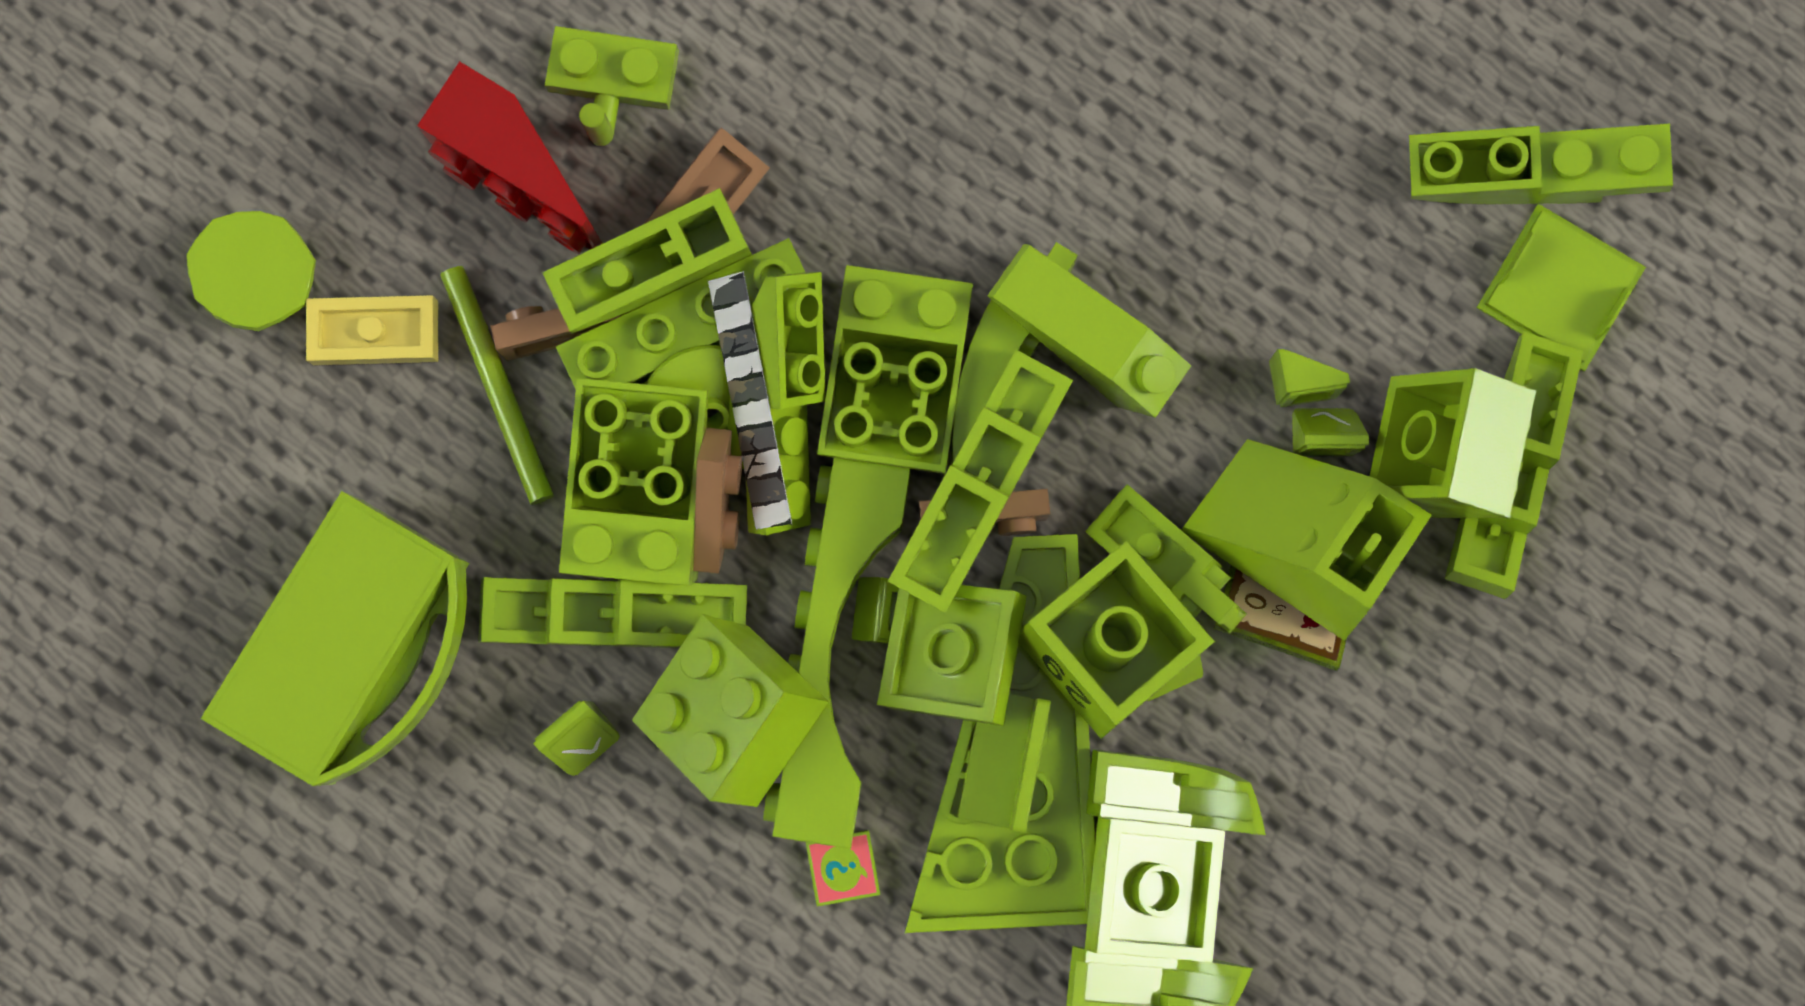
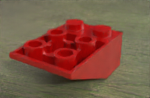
(489, 140)

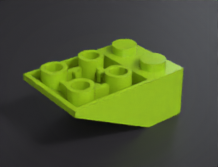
(895, 369)
(633, 482)
(1308, 531)

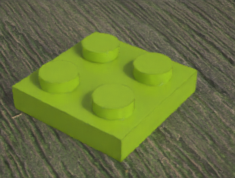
(953, 660)

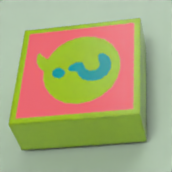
(842, 872)

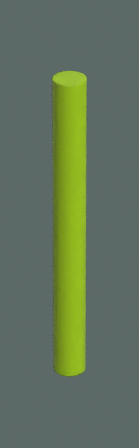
(496, 385)

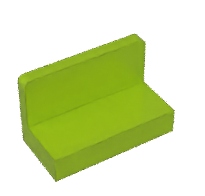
(1005, 765)

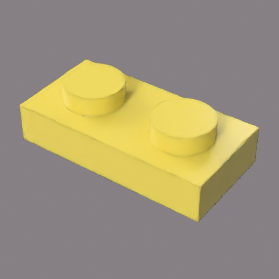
(372, 330)

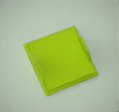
(1561, 284)

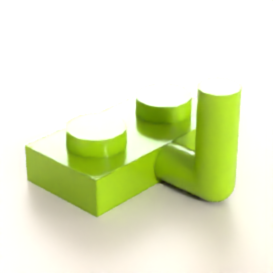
(610, 72)

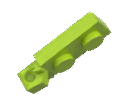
(1170, 553)

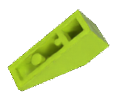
(647, 262)
(1090, 333)

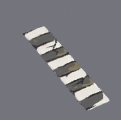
(749, 401)

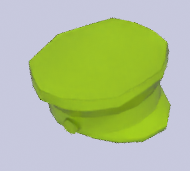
(250, 269)

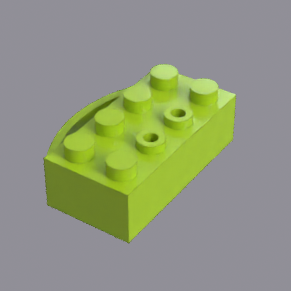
(344, 646)

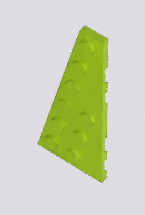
(987, 872)

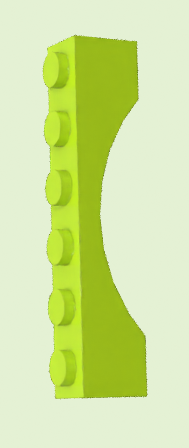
(860, 519)

